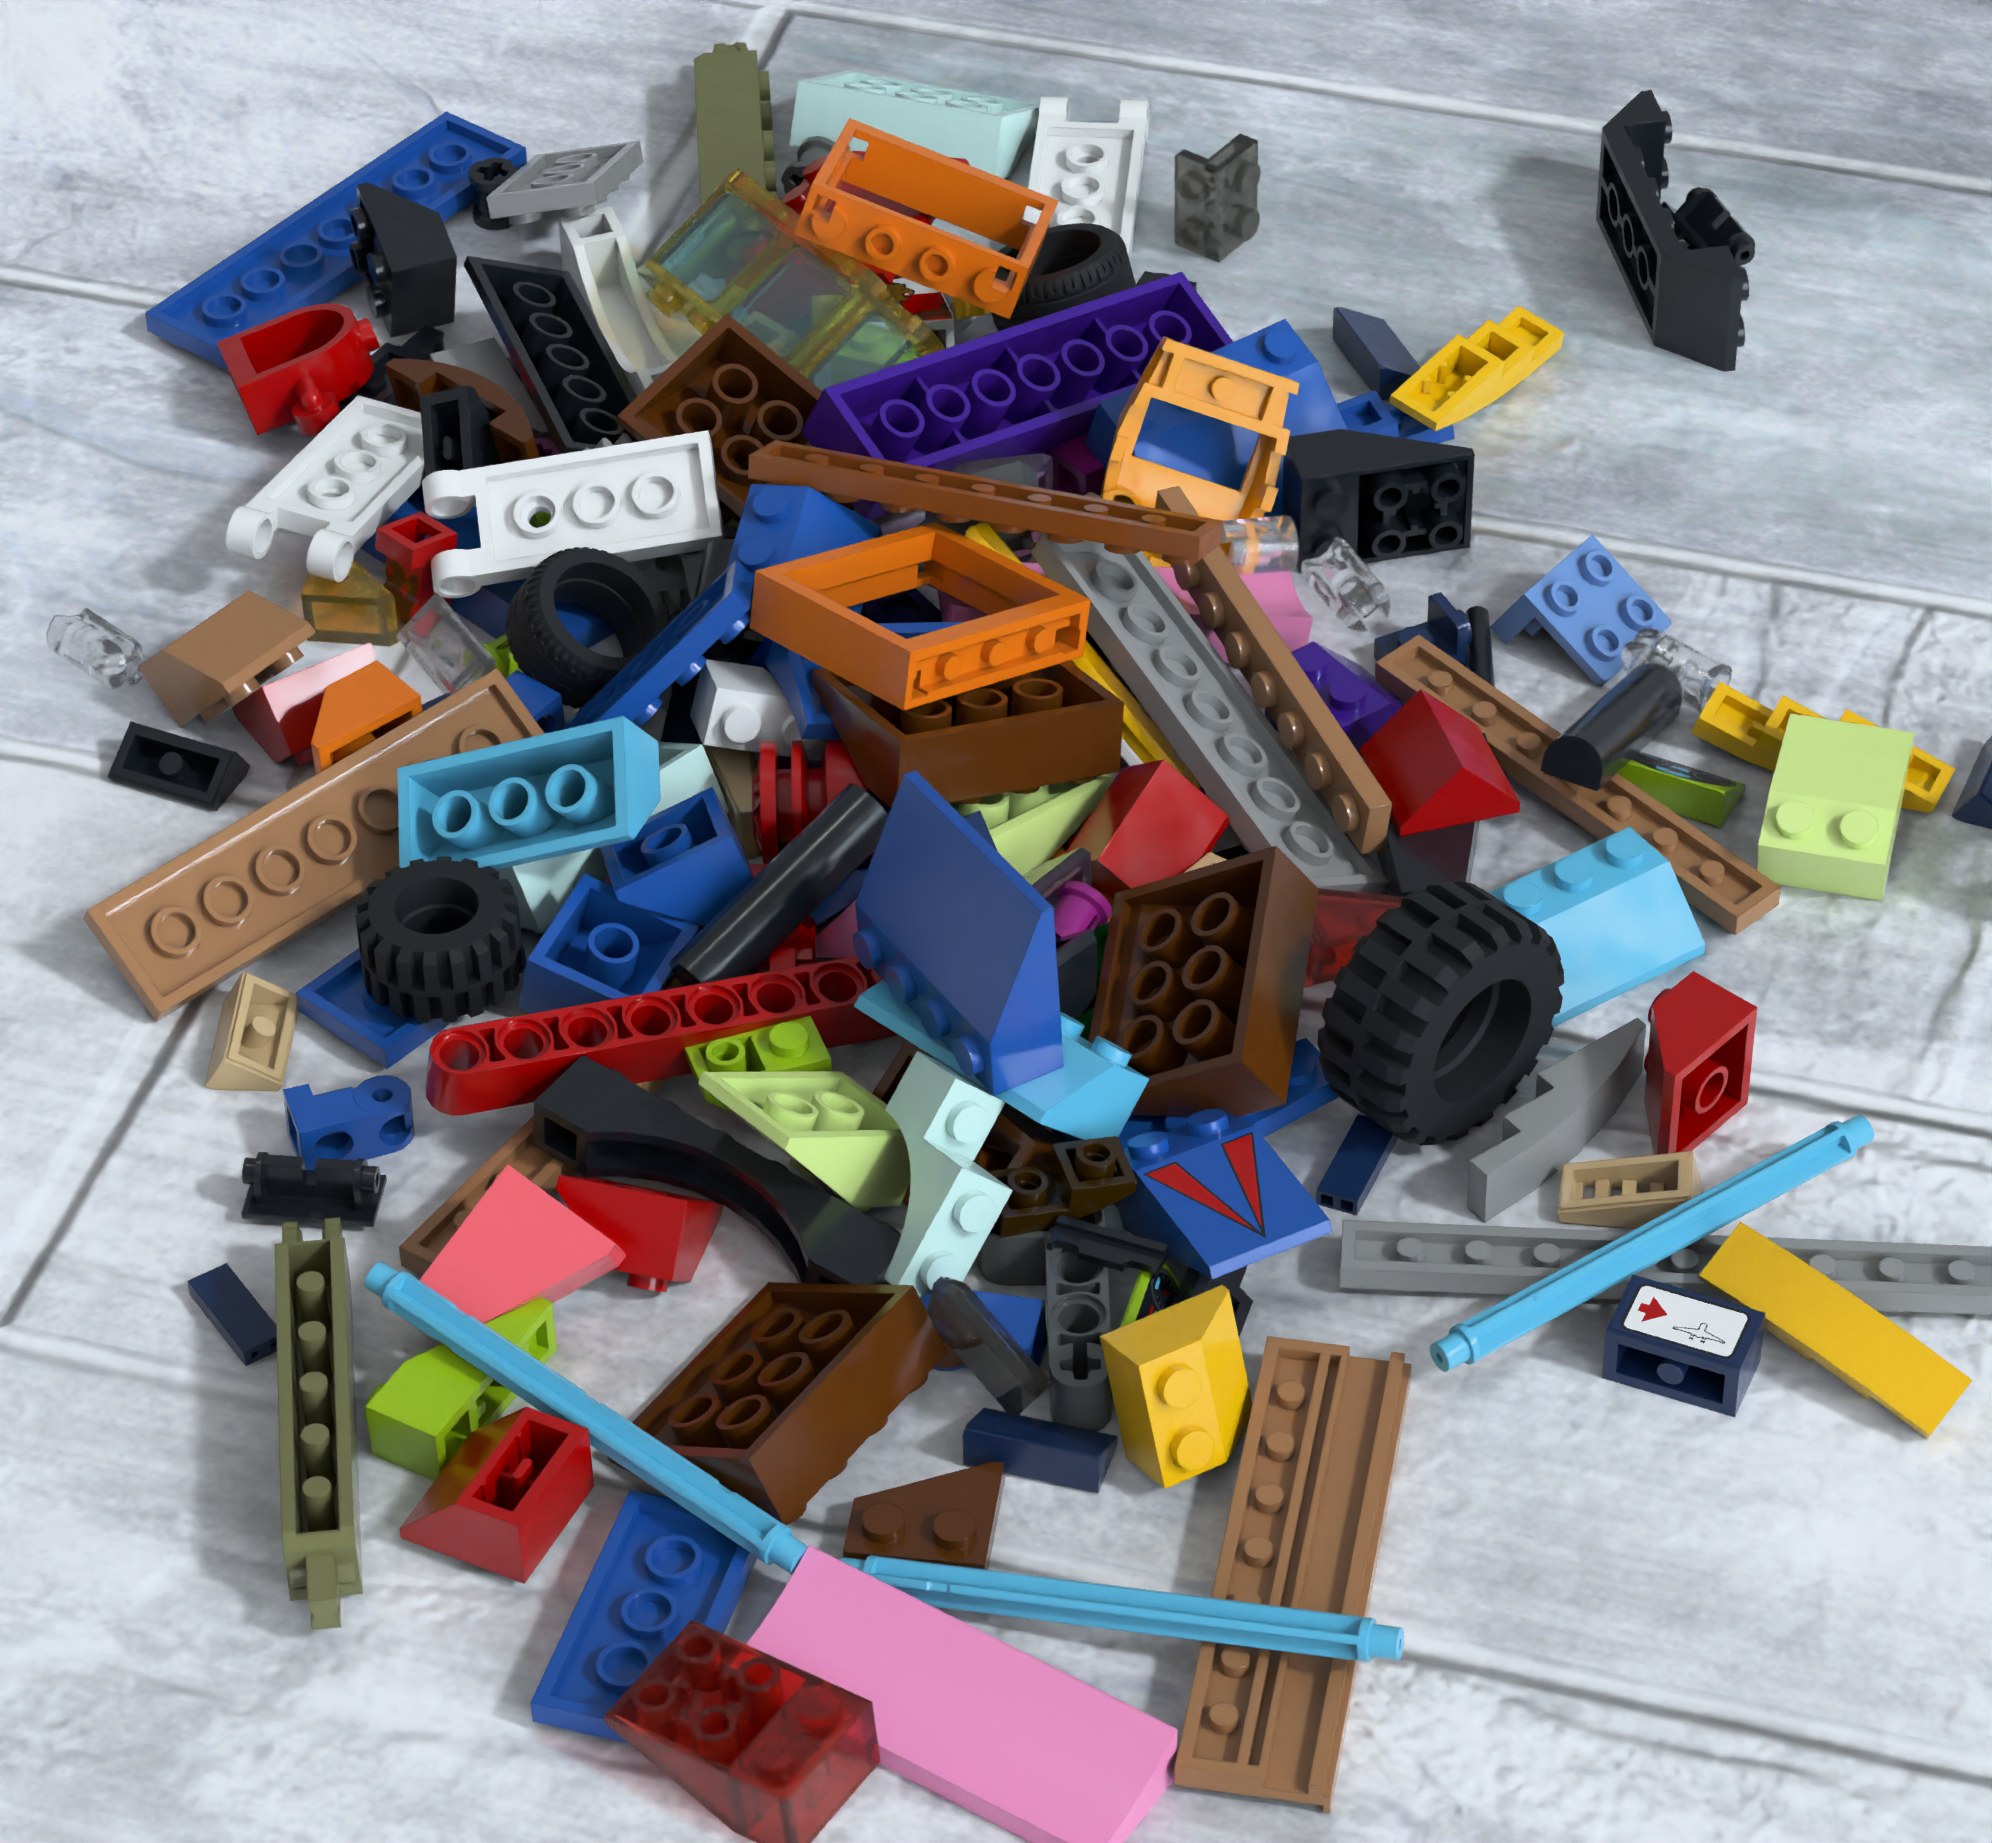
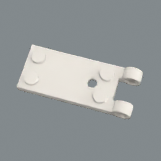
(1090, 166)
(337, 487)
(618, 498)

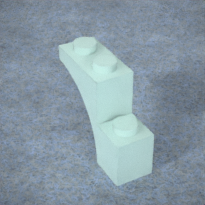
(950, 1195)

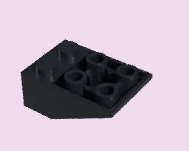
(1377, 494)

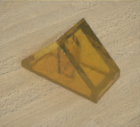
(350, 610)

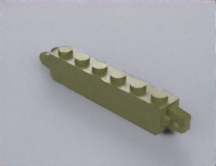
(733, 118)
(317, 1421)

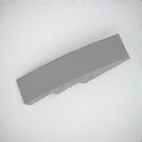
(1568, 1111)

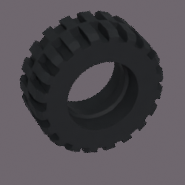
(1440, 1013)

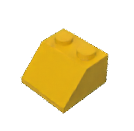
(1179, 1387)

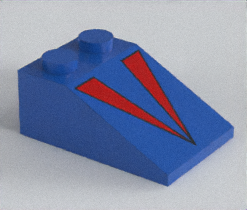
(1217, 1195)

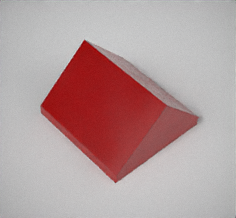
(1436, 768)
(1148, 828)

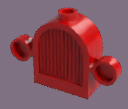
(300, 366)

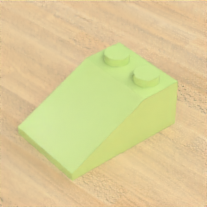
(1834, 806)
(1036, 824)
(825, 1127)

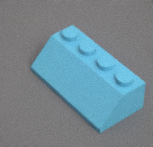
(530, 796)
(1611, 917)
(1083, 1098)

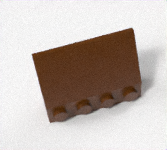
(737, 394)
(982, 741)
(1209, 983)
(795, 1388)

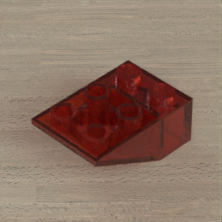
(749, 1735)

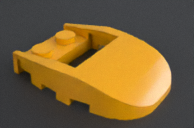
(1216, 389)

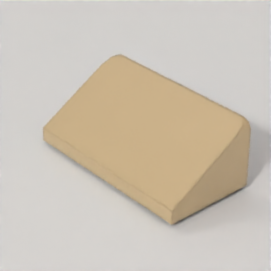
(253, 1037)

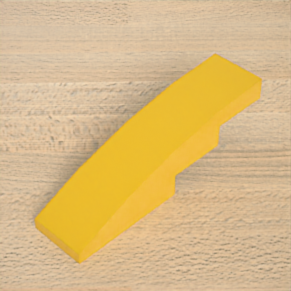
(1477, 369)
(1757, 733)
(1835, 1329)

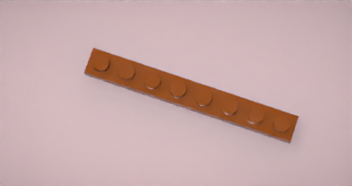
(1006, 505)

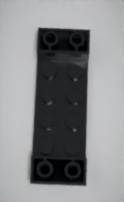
(1681, 294)

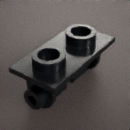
(1708, 223)
(288, 1192)

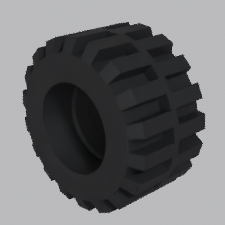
(440, 939)

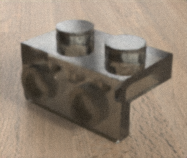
(1217, 198)

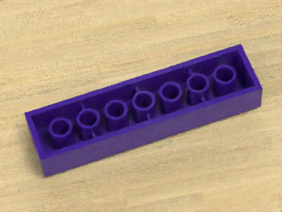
(1012, 387)

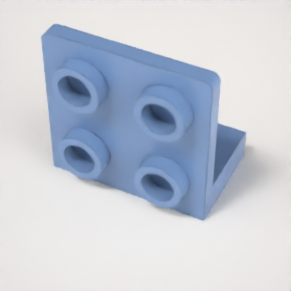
(1587, 609)

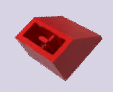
(506, 1493)

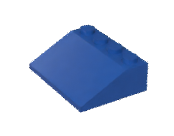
(1215, 447)
(962, 941)

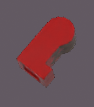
(410, 560)

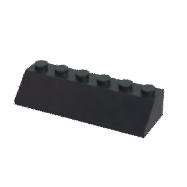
(555, 350)

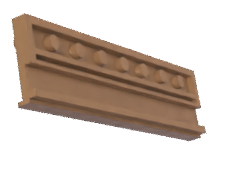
(1301, 1538)

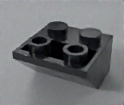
(404, 260)

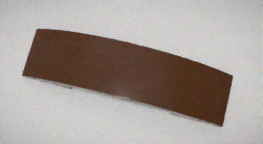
(509, 425)

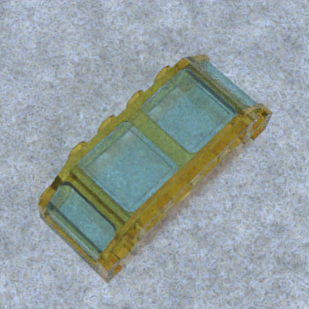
(795, 296)

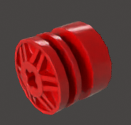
(791, 798)

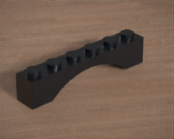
(618, 1129)

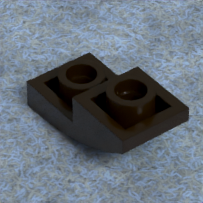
(1075, 1183)

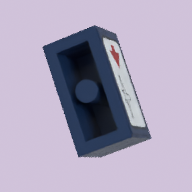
(1683, 1345)

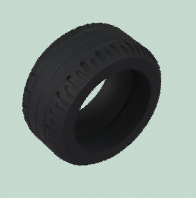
(1071, 269)
(602, 585)

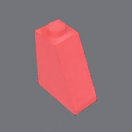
(518, 1249)

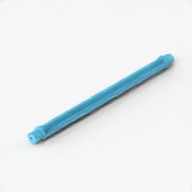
(1650, 1243)
(607, 1429)
(1138, 1610)

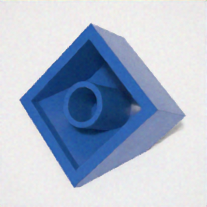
(794, 523)
(681, 861)
(601, 951)

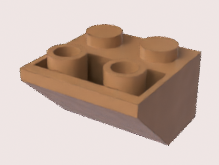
(226, 657)

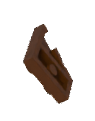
(931, 1520)

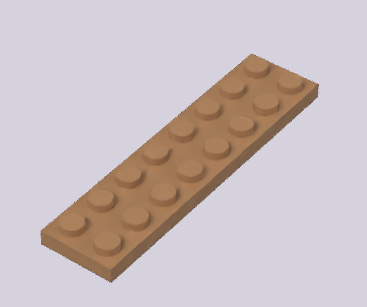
(288, 859)

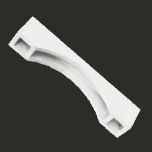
(605, 273)

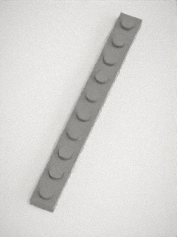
(1513, 1258)

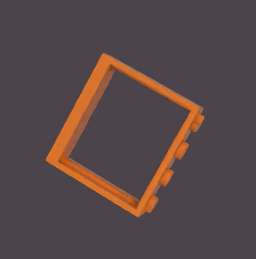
(937, 188)
(1026, 627)

